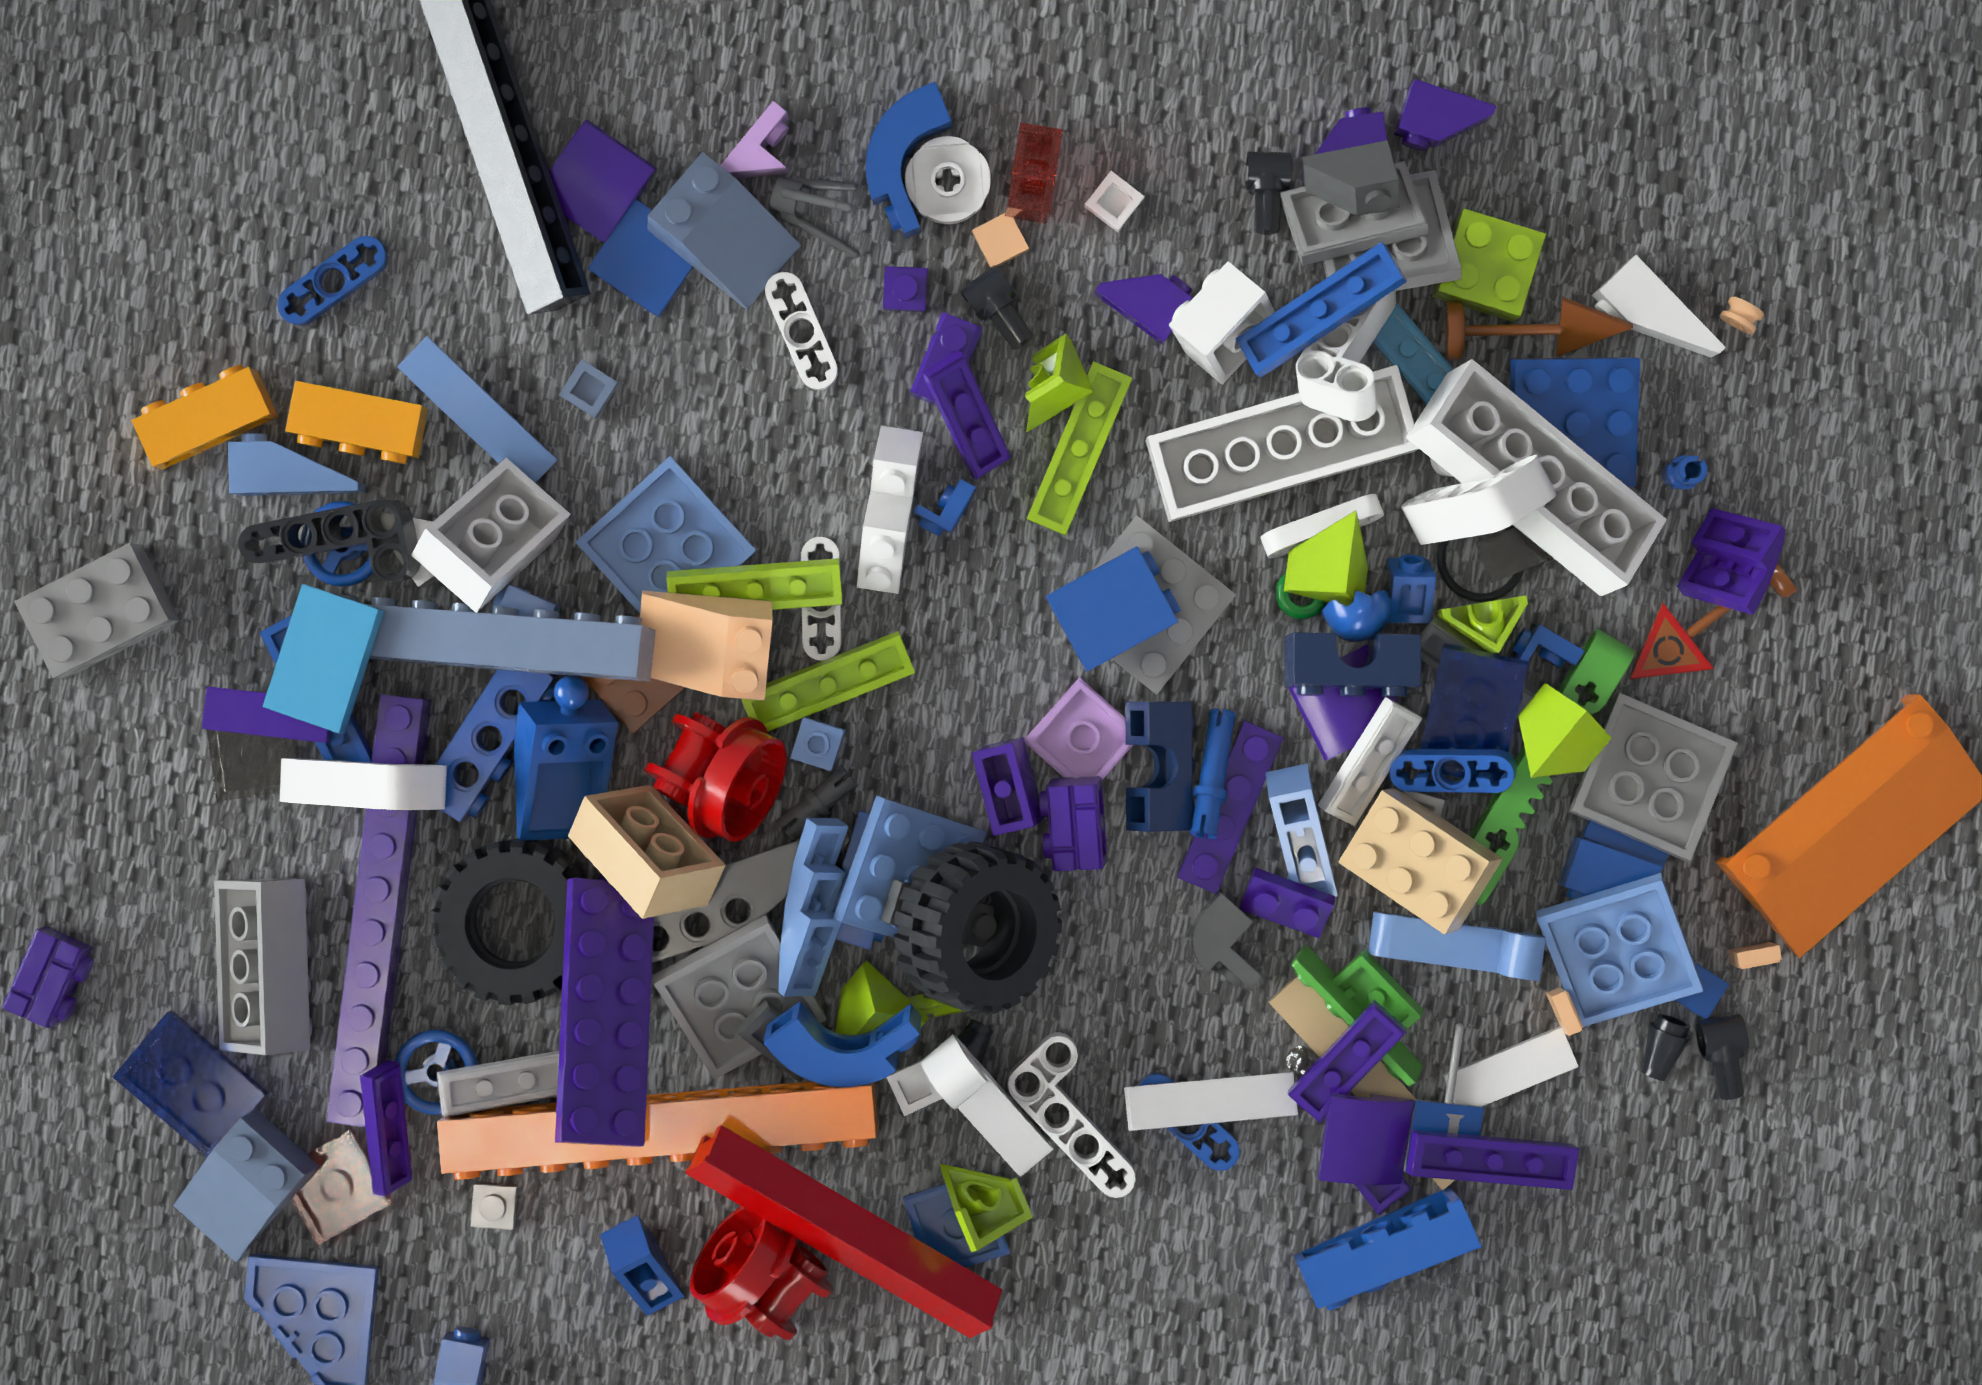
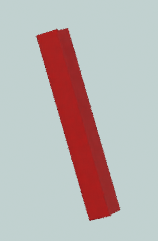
(845, 1231)

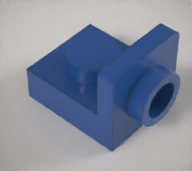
(953, 502)
(1411, 589)
(1554, 648)

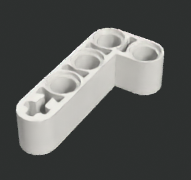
(1331, 369)
(1481, 504)
(363, 784)
(981, 1099)
(1076, 1123)

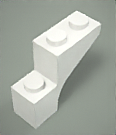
(889, 509)

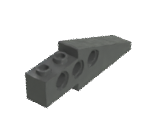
(757, 879)

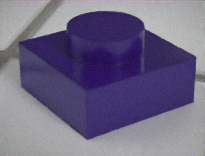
(905, 289)

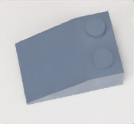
(722, 231)
(245, 1184)

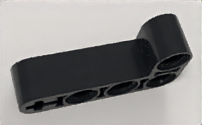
(327, 537)

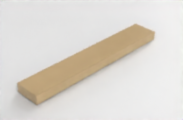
(1320, 1029)

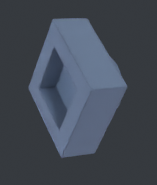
(589, 389)

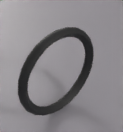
(1472, 596)

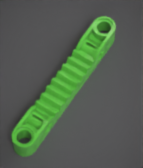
(1602, 669)

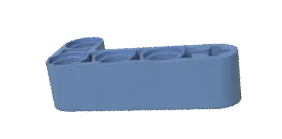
(1469, 948)

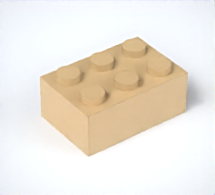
(646, 851)
(1420, 860)

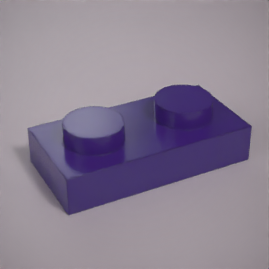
(1287, 902)

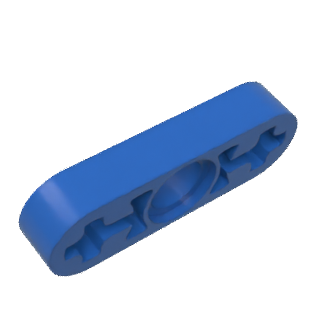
(316, 275)
(1485, 780)
(1204, 1151)

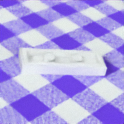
(1369, 761)
(1513, 1069)
(498, 1083)

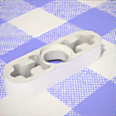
(799, 297)
(1286, 537)
(811, 631)

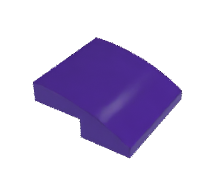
(598, 180)
(1732, 561)
(1339, 720)
(1365, 1139)

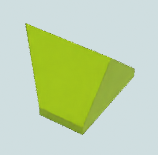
(1057, 381)
(1329, 563)
(1486, 622)
(1559, 734)
(869, 1002)
(985, 1204)

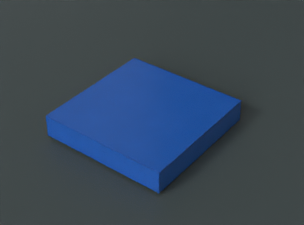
(640, 262)
(939, 1228)

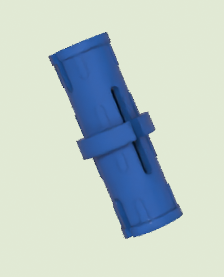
(1684, 472)

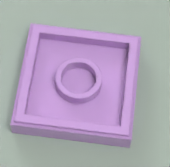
(1080, 734)

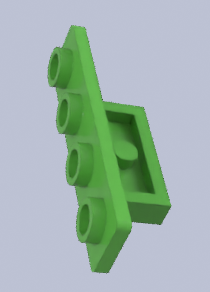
(1354, 990)

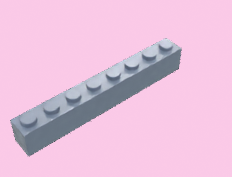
(513, 641)

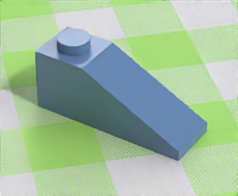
(273, 469)
(1300, 828)

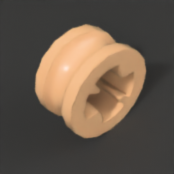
(1742, 315)

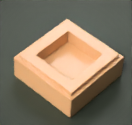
(1000, 240)
(1755, 955)
(1564, 1011)

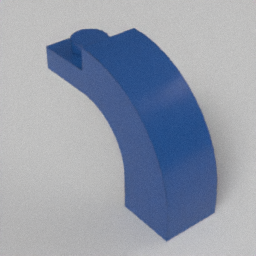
(896, 134)
(837, 1058)

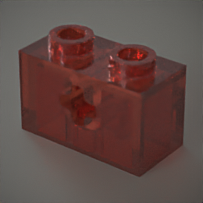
(1033, 173)

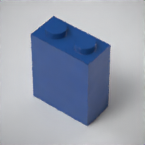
(1113, 607)

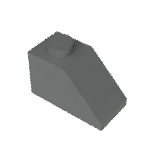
(1354, 178)

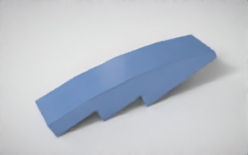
(475, 409)
(808, 914)

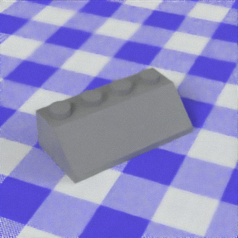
(262, 965)

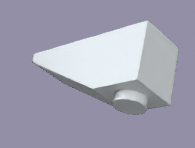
(1654, 309)

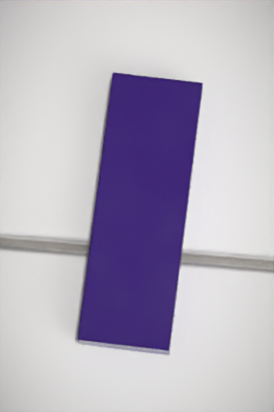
(966, 414)
(243, 713)
(1347, 1059)
(386, 1127)

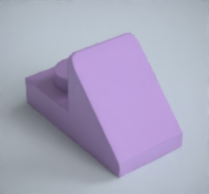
(750, 156)

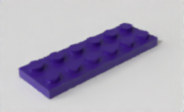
(603, 1018)

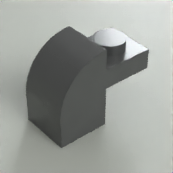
(1213, 935)

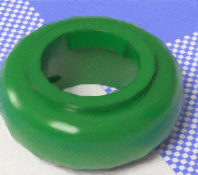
(1292, 609)

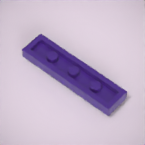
(1245, 776)
(1492, 1159)

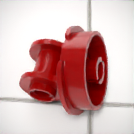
(722, 774)
(756, 1274)

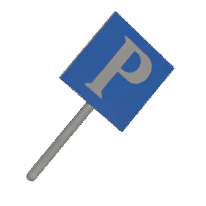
(1447, 1116)

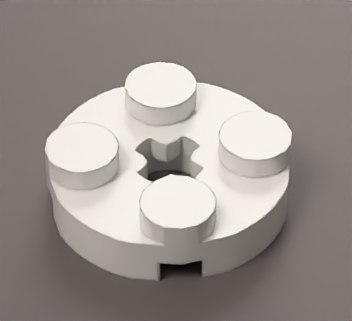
(929, 163)

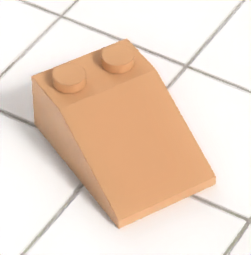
(710, 642)

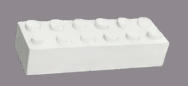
(1274, 449)
(1593, 522)

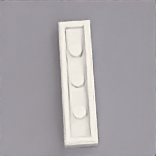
(1209, 1101)

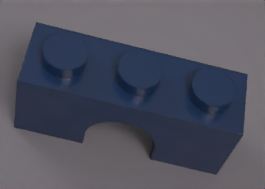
(1314, 664)
(1168, 796)

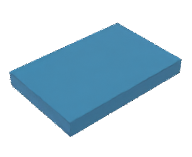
(323, 658)

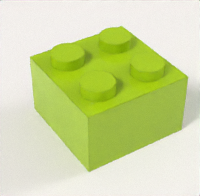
(1494, 263)

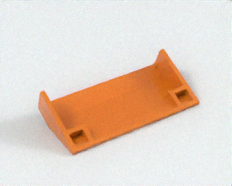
(1857, 826)

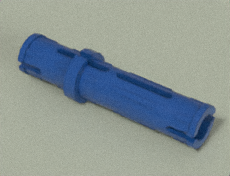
(1211, 791)

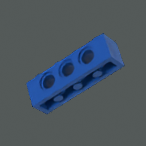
(468, 745)

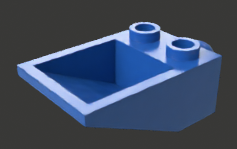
(559, 758)

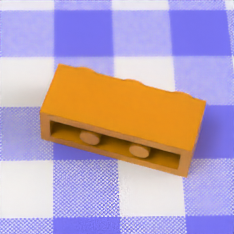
(204, 416)
(356, 422)

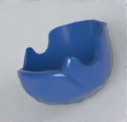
(1361, 618)

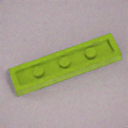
(1079, 450)
(785, 583)
(831, 681)

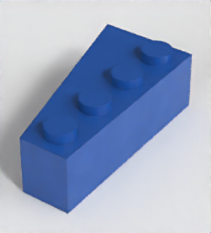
(1387, 1249)

